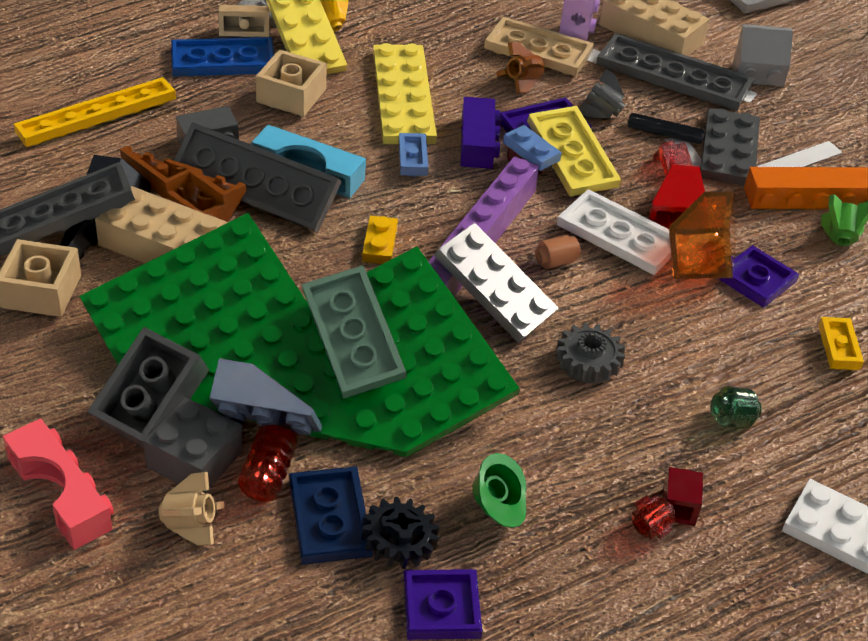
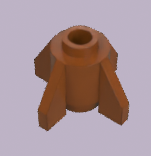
(523, 67)

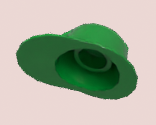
(501, 490)

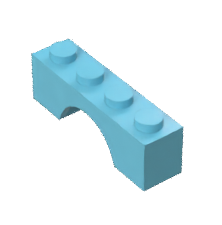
(322, 157)

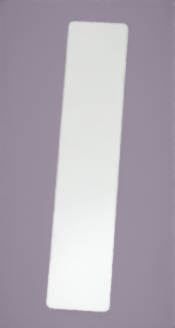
(806, 156)

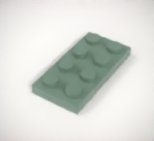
(353, 331)

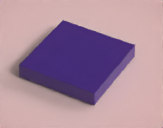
(760, 276)
(442, 604)

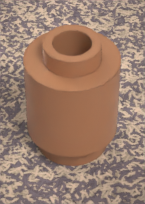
(557, 251)

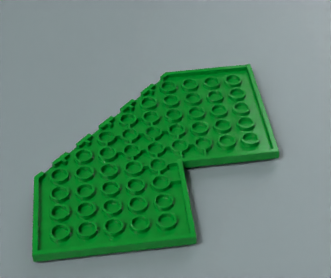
(239, 304)

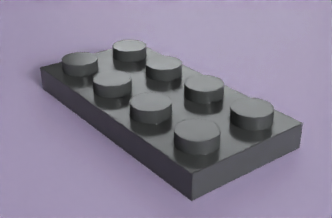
(729, 146)

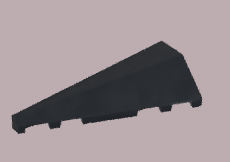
(85, 233)

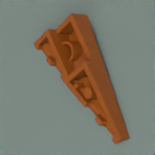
(187, 184)

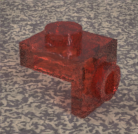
(672, 154)

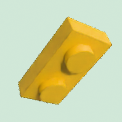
(379, 239)
(840, 343)

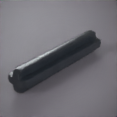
(666, 128)

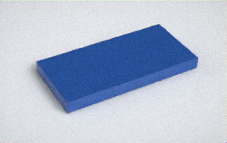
(220, 56)

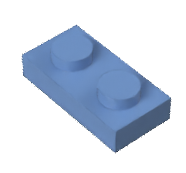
(532, 147)
(413, 154)

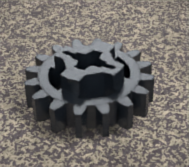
(399, 532)

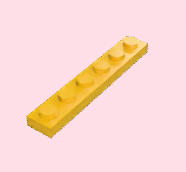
(94, 111)

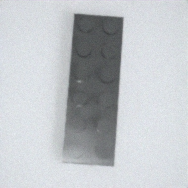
(675, 71)
(271, 181)
(64, 206)

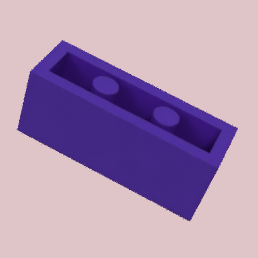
(479, 133)

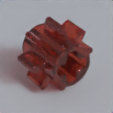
(653, 517)

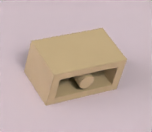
(244, 20)

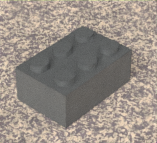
(147, 386)

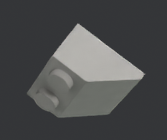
(764, 54)

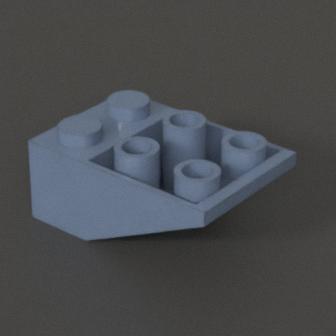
(248, 393)

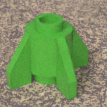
(844, 221)

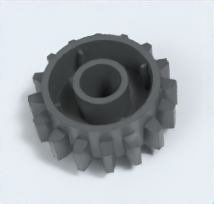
(590, 354)

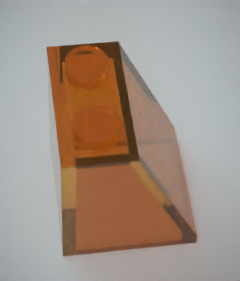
(705, 238)

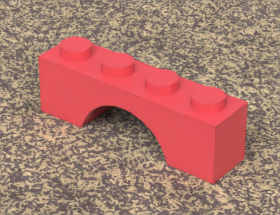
(79, 510)

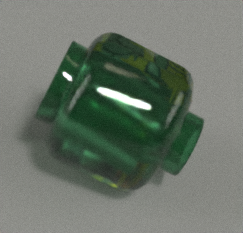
(735, 407)

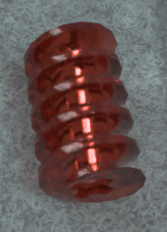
(268, 462)

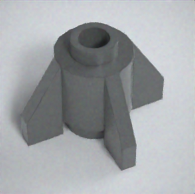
(604, 98)

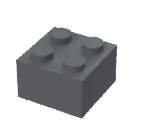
(193, 442)

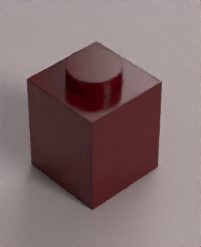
(685, 493)

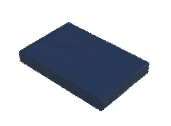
(328, 514)

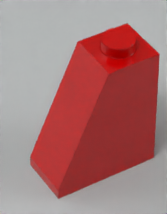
(676, 194)

